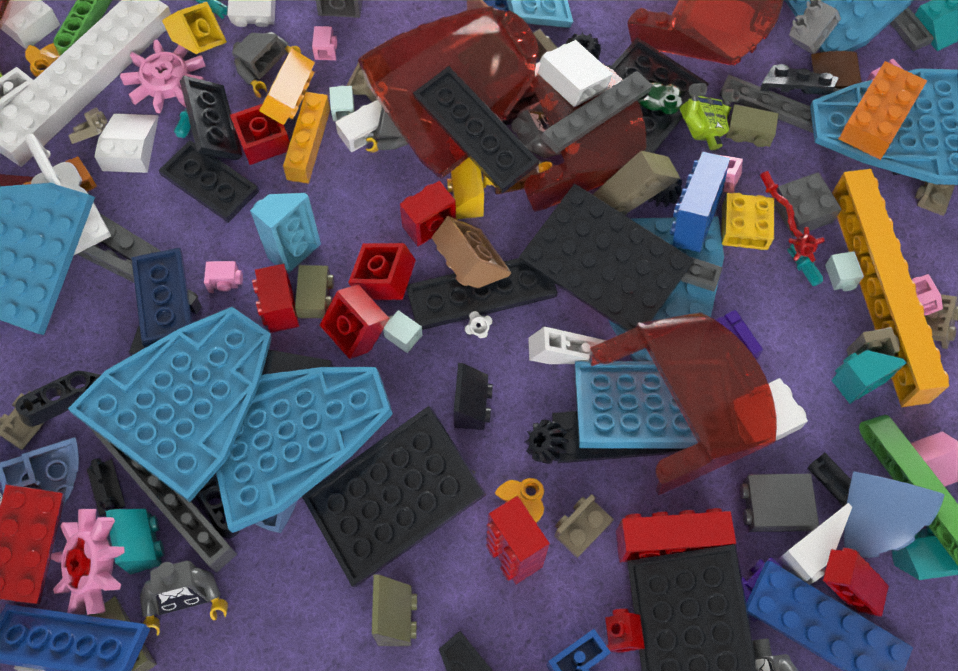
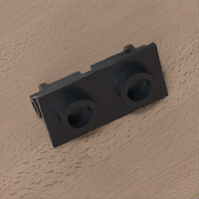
(831, 477)
(105, 486)

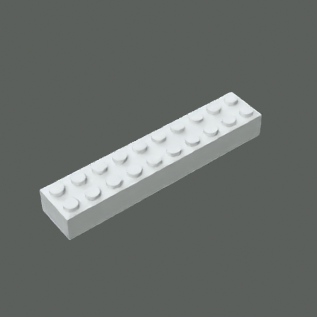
(79, 75)

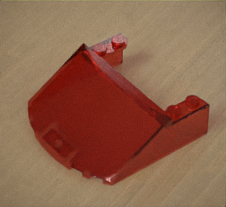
(708, 28)
(592, 157)
(713, 385)

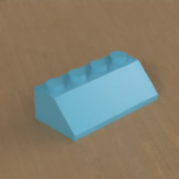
(286, 228)

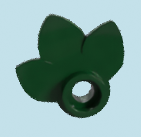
(663, 98)

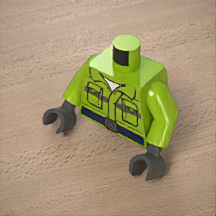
(708, 116)

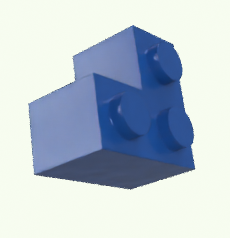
(581, 654)

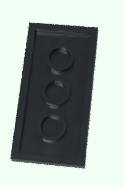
(210, 118)
(209, 181)

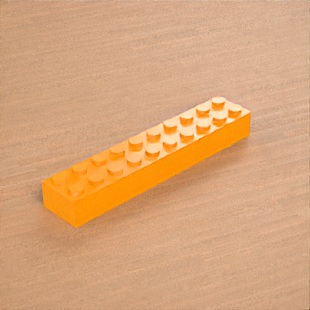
(888, 287)

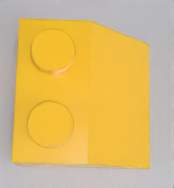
(195, 28)
(467, 190)

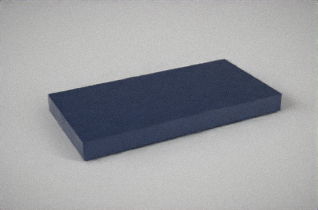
(161, 294)

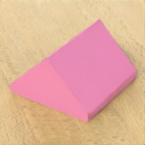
(941, 455)

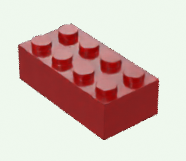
(671, 534)
(27, 540)
(516, 540)

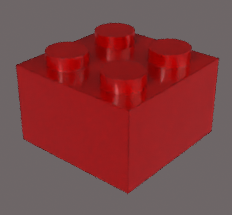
(260, 134)
(426, 212)
(383, 270)
(275, 298)
(354, 321)

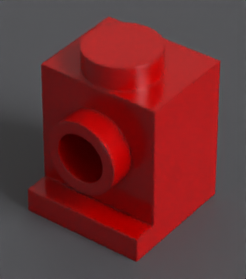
(624, 631)

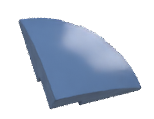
(44, 469)
(886, 513)

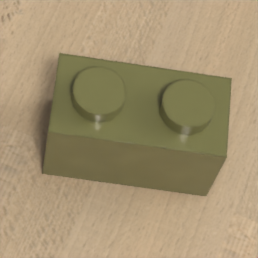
(752, 125)
(313, 291)

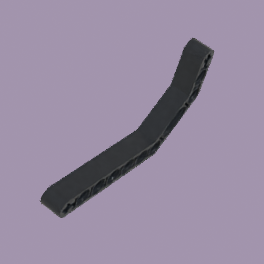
(69, 394)

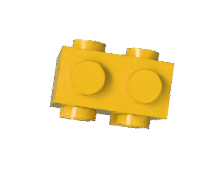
(747, 221)

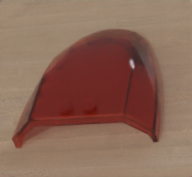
(482, 45)

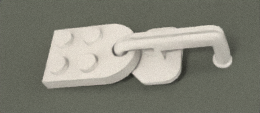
(66, 175)

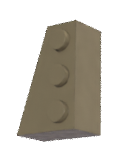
(638, 181)

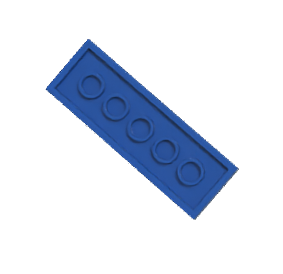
(823, 624)
(68, 640)

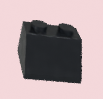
(471, 398)

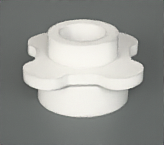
(480, 331)

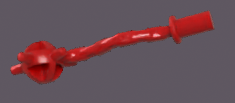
(805, 243)

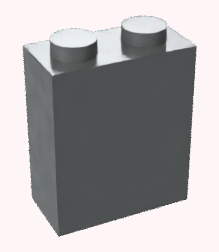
(779, 503)

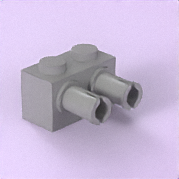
(814, 25)

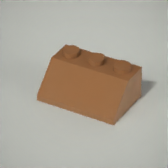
(469, 253)

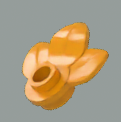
(41, 58)
(533, 503)

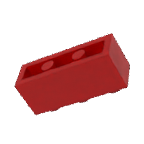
(856, 582)

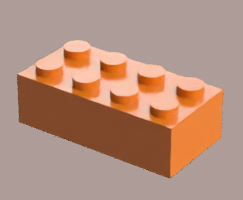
(882, 110)

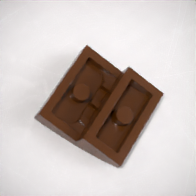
(839, 64)

